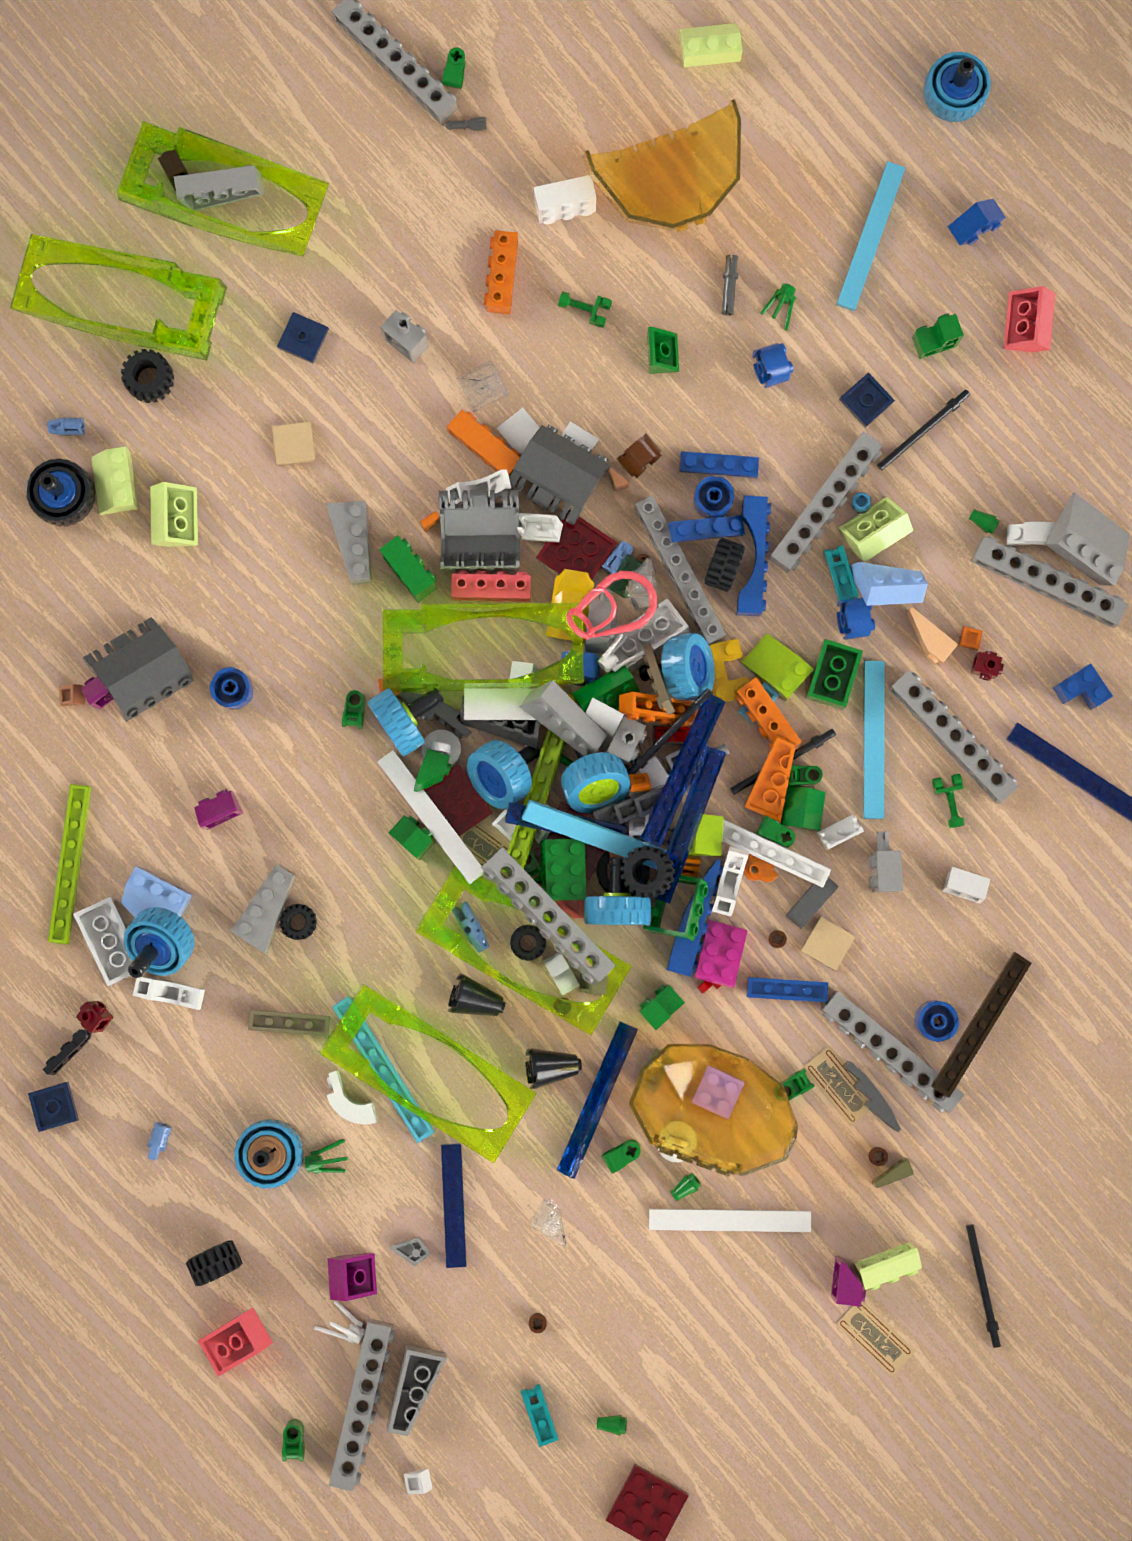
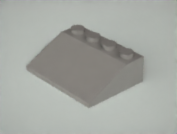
(1090, 541)

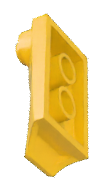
(570, 588)

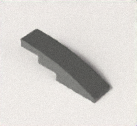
(630, 807)
(875, 1101)

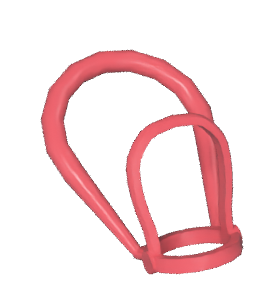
(590, 596)

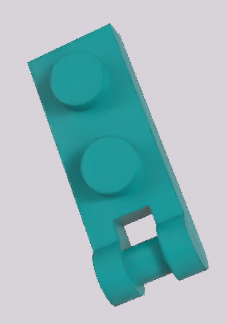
(841, 573)
(539, 1416)

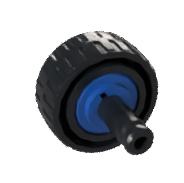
(60, 492)

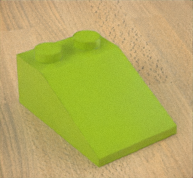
(777, 666)

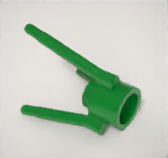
(785, 295)
(316, 1163)

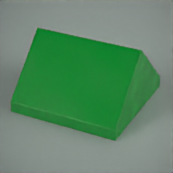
(662, 351)
(803, 808)

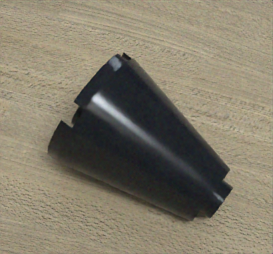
(474, 998)
(550, 1066)

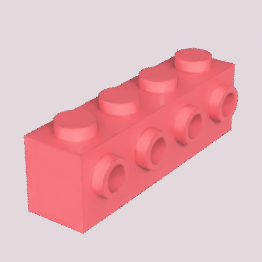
(491, 586)

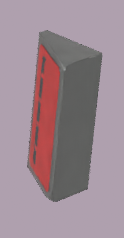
(676, 739)

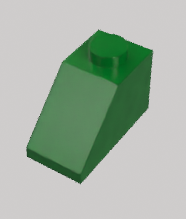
(432, 770)

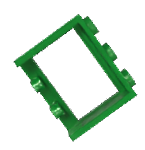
(695, 912)

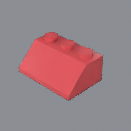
(1029, 320)

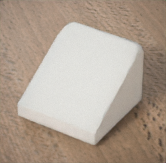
(418, 1481)

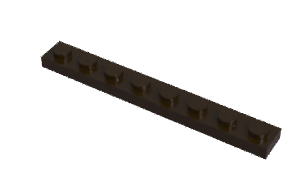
(981, 1025)

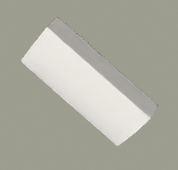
(663, 625)
(105, 938)

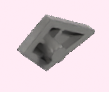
(412, 1250)

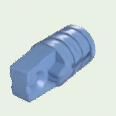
(66, 426)
(616, 558)
(158, 1139)

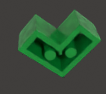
(938, 338)
(412, 837)
(661, 1006)

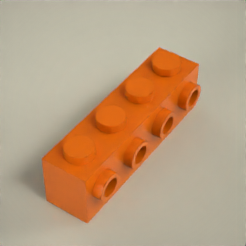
(502, 272)
(482, 443)
(646, 707)
(764, 712)

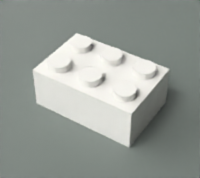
(565, 199)

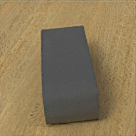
(811, 902)

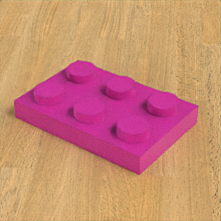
(721, 954)

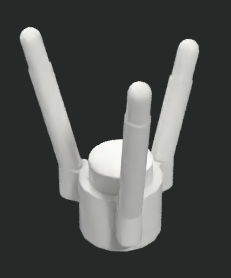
(608, 659)
(352, 1334)

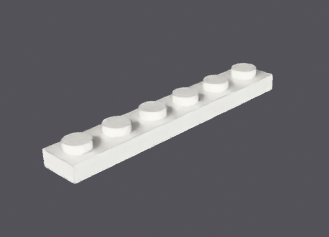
(775, 854)

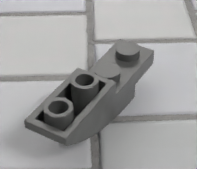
(445, 713)

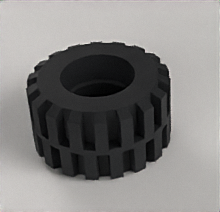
(136, 365)
(724, 564)
(632, 865)
(214, 1263)

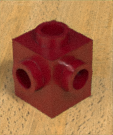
(981, 663)
(94, 1016)

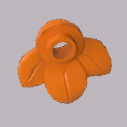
(764, 870)

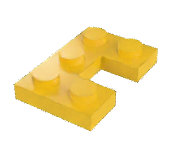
(722, 653)

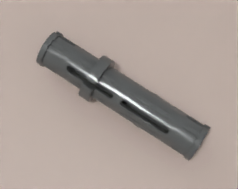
(730, 276)

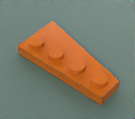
(770, 787)

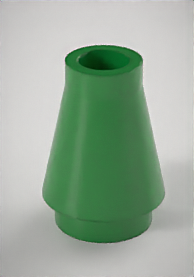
(985, 521)
(687, 1186)
(613, 1424)

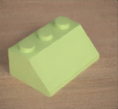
(710, 45)
(114, 481)
(173, 515)
(876, 529)
(888, 1266)

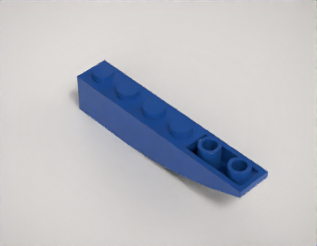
(683, 950)

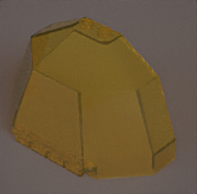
(676, 178)
(751, 1139)

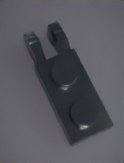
(67, 1052)

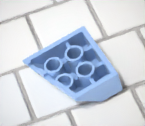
(888, 584)
(148, 891)

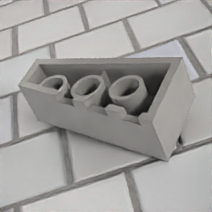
(218, 187)
(352, 534)
(564, 718)
(263, 913)
(416, 1377)

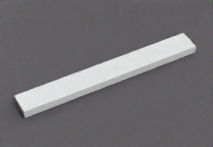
(431, 817)
(730, 1220)

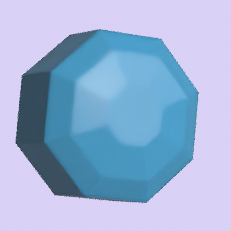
(861, 502)

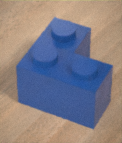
(976, 220)
(1084, 683)

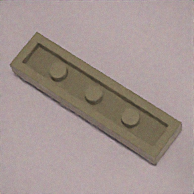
(655, 673)
(289, 1023)

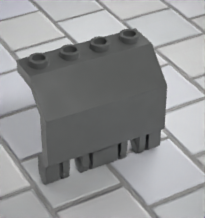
(558, 471)
(480, 531)
(140, 669)

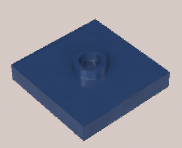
(303, 337)
(867, 400)
(53, 1106)

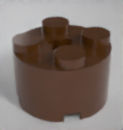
(639, 455)

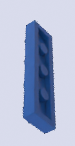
(719, 464)
(706, 529)
(787, 989)

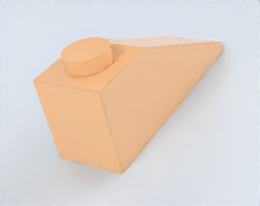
(932, 640)

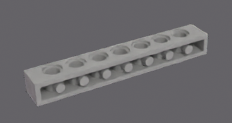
(439, 110)
(864, 444)
(679, 571)
(1115, 604)
(955, 748)
(558, 918)
(918, 1066)
(340, 1476)

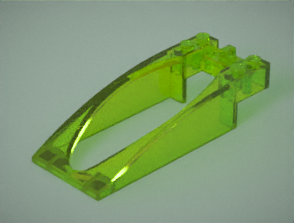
(196, 147)
(205, 290)
(432, 616)
(431, 926)
(513, 1093)

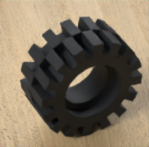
(285, 922)
(516, 946)

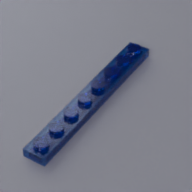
(1071, 770)
(682, 771)
(692, 814)
(597, 1100)

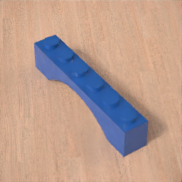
(754, 515)

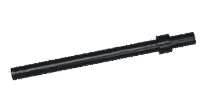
(952, 405)
(816, 742)
(642, 761)
(991, 1324)

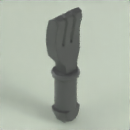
(474, 124)

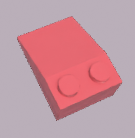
(235, 1342)

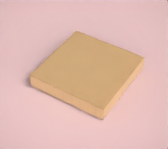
(294, 443)
(828, 943)

